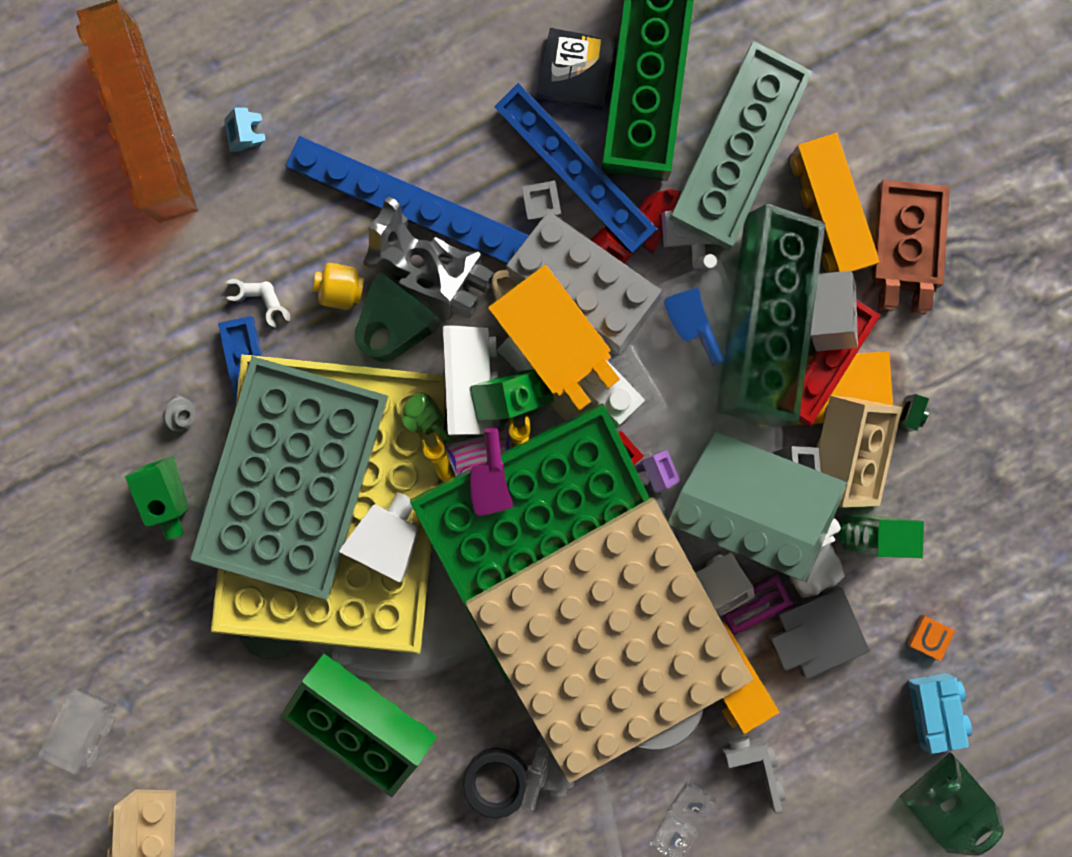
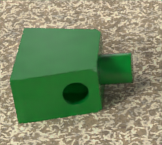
(157, 484)

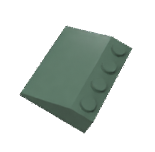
(758, 505)

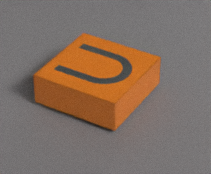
(931, 637)

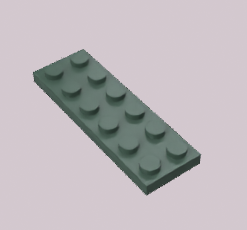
(740, 145)

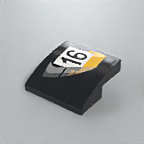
(576, 68)

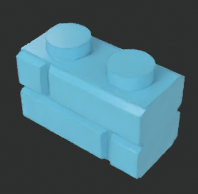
(939, 713)

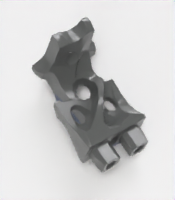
(435, 283)

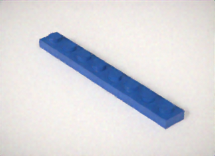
(416, 204)

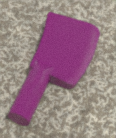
(488, 479)

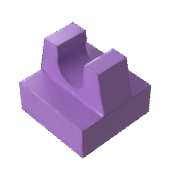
(659, 471)

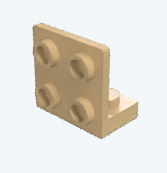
(143, 824)

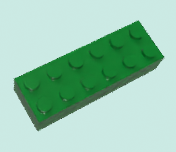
(647, 88)

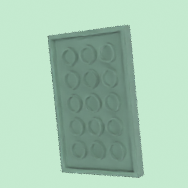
(289, 477)

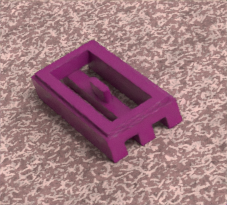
(779, 591)

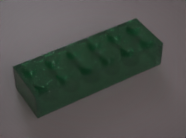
(771, 317)

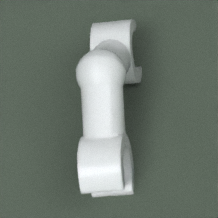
(267, 293)

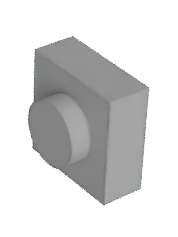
(541, 199)

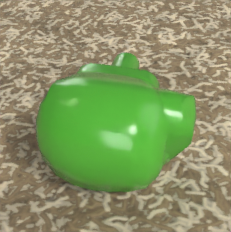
(424, 416)

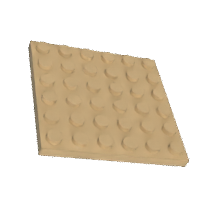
(610, 640)

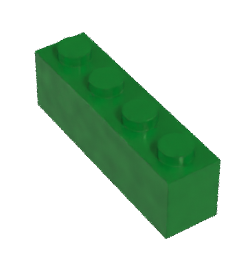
(882, 536)

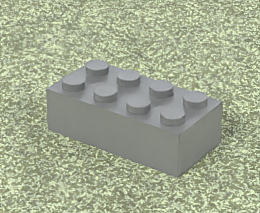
(602, 287)

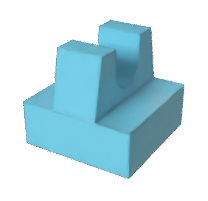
(239, 130)

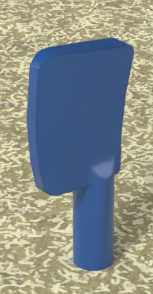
(690, 321)

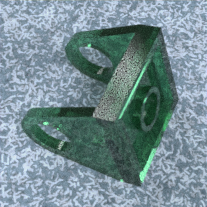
(400, 313)
(969, 819)

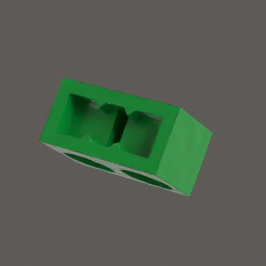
(510, 395)

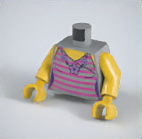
(465, 454)

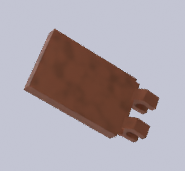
(910, 242)

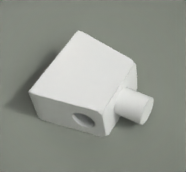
(385, 539)

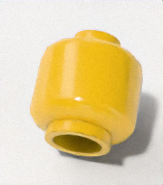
(338, 286)

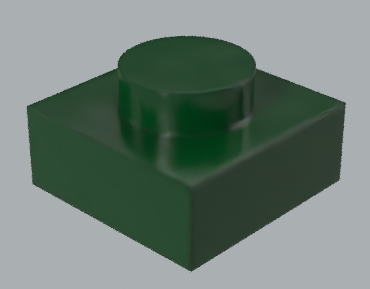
(913, 413)

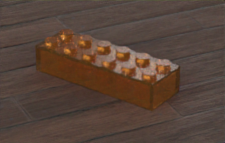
(136, 111)

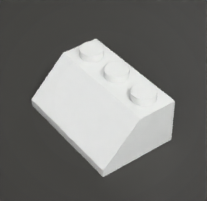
(467, 363)

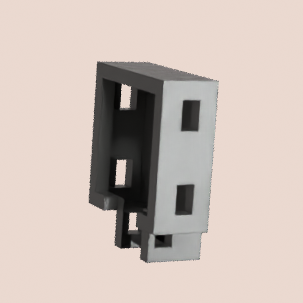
(818, 634)

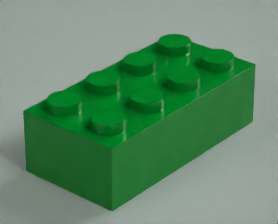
(358, 725)

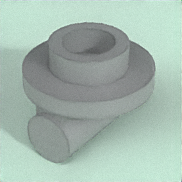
(178, 414)

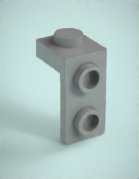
(746, 751)

